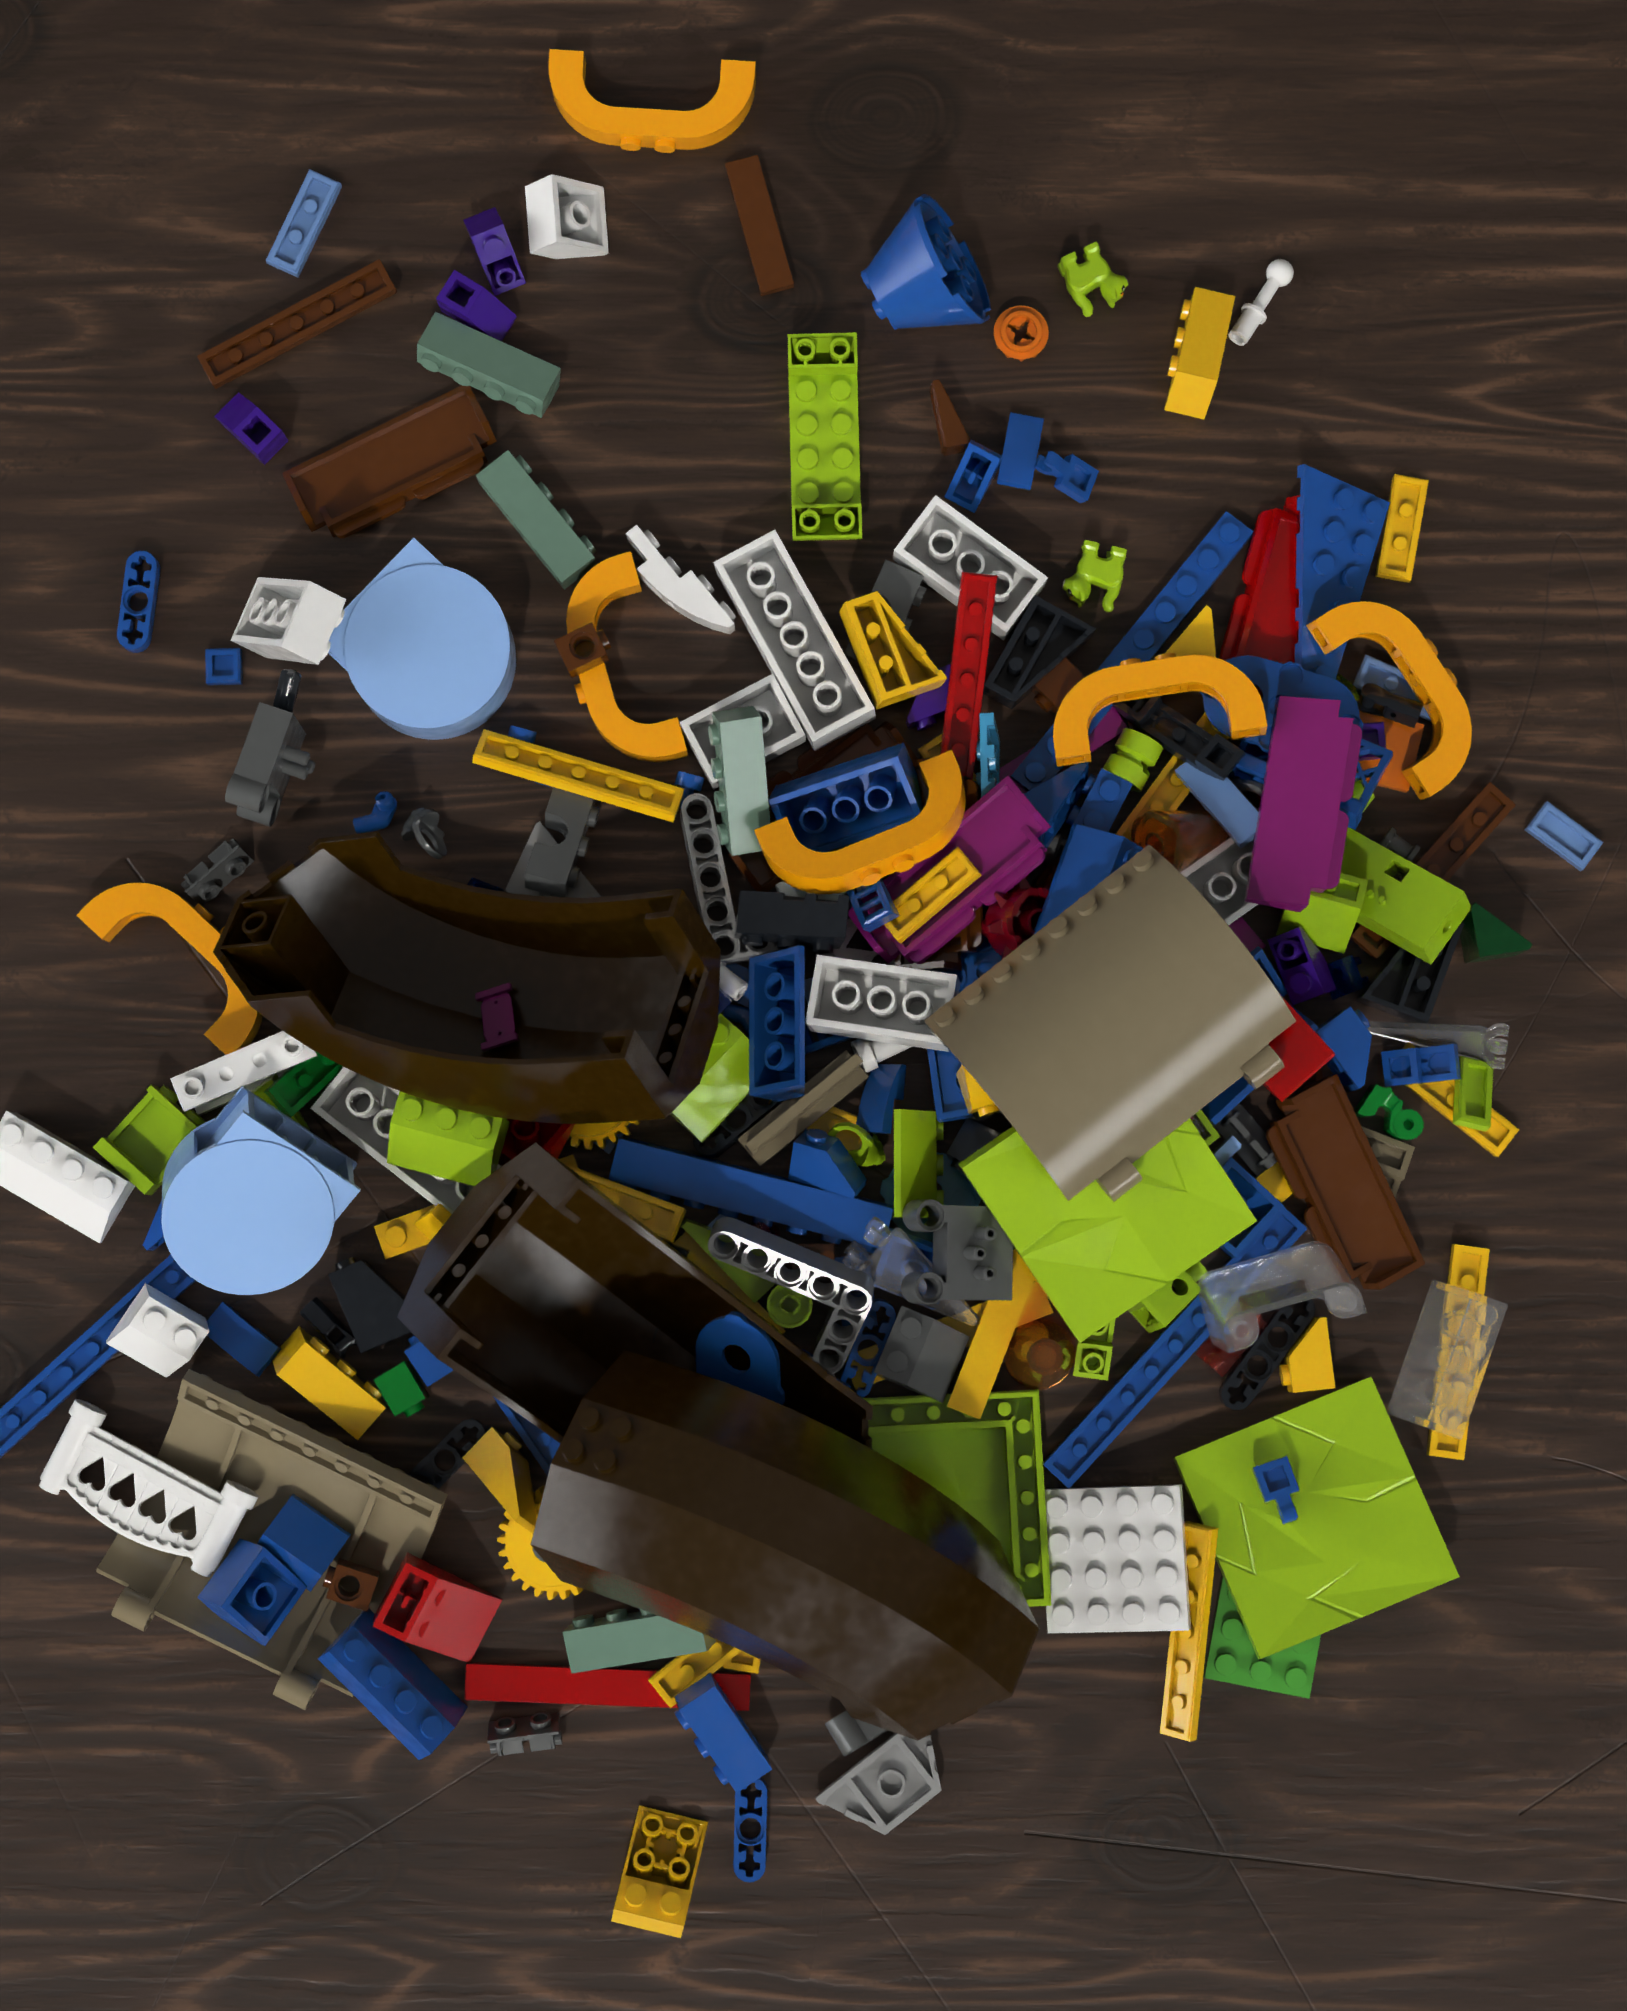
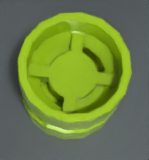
(1133, 757)
(788, 1307)

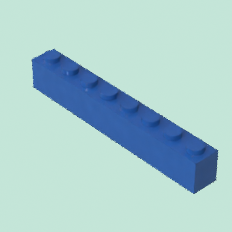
(745, 1191)

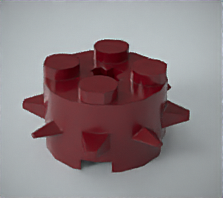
(1013, 916)

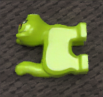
(1086, 277)
(1099, 571)

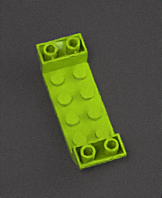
(824, 436)

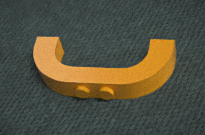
(651, 127)
(1425, 675)
(1150, 679)
(645, 742)
(880, 854)
(126, 902)

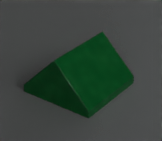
(1488, 937)

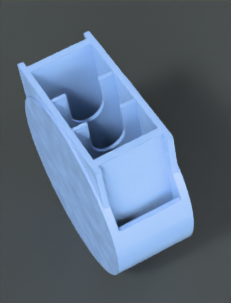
(426, 647)
(252, 1198)

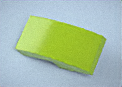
(1094, 1354)

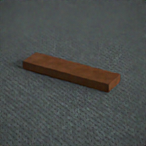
(759, 225)

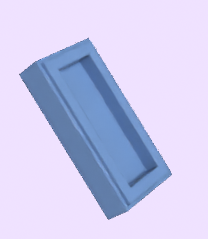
(1563, 836)

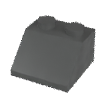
(921, 1354)

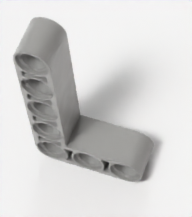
(719, 895)
(801, 1280)

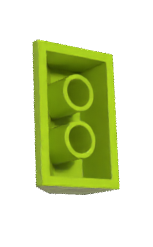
(722, 1083)
(444, 1140)
(916, 1158)

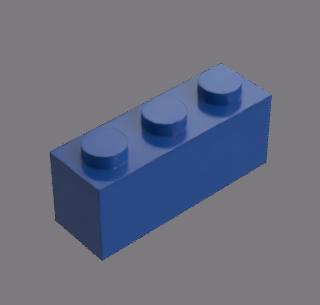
(721, 1734)

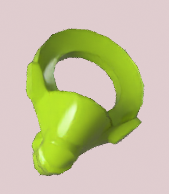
(871, 1150)

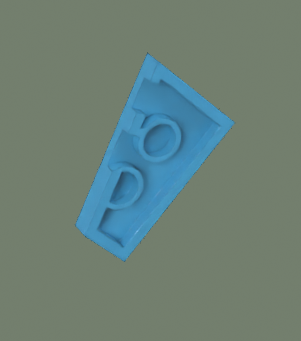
(988, 754)

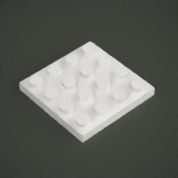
(1117, 1559)

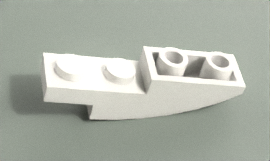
(687, 594)

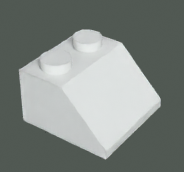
(566, 218)
(159, 1331)

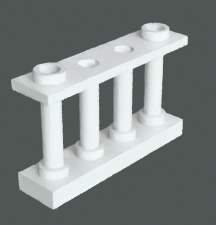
(219, 1080)

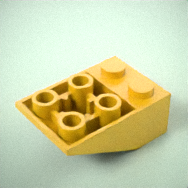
(659, 1871)

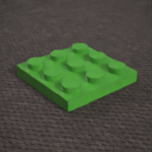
(1234, 1660)

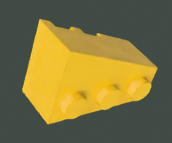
(1199, 352)
(886, 652)
(328, 1383)

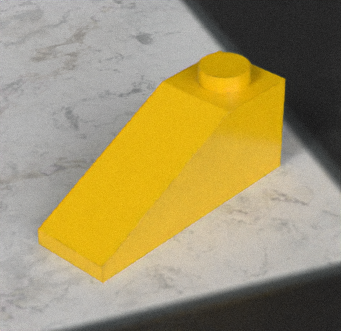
(505, 1474)

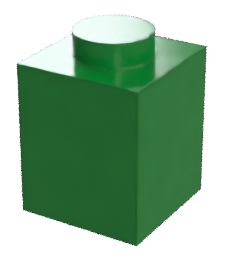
(402, 1389)

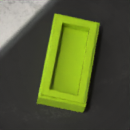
(1473, 1094)

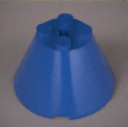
(925, 274)

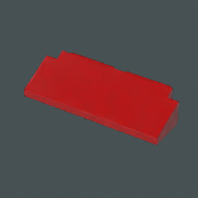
(1264, 615)

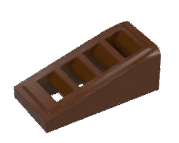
(950, 430)

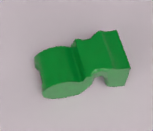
(1397, 1122)

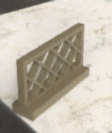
(798, 1114)

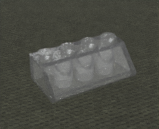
(1447, 1359)

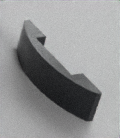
(1181, 736)

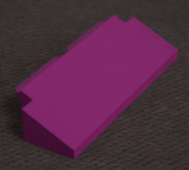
(1299, 816)
(999, 840)

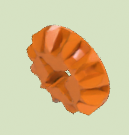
(1015, 318)

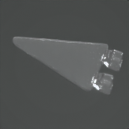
(1471, 1040)
(893, 1261)

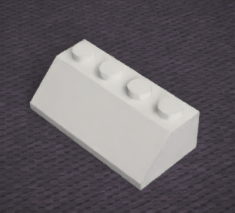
(60, 1177)

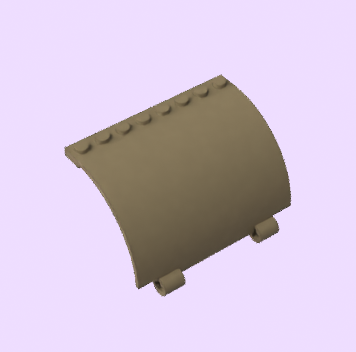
(1116, 1024)
(230, 1437)

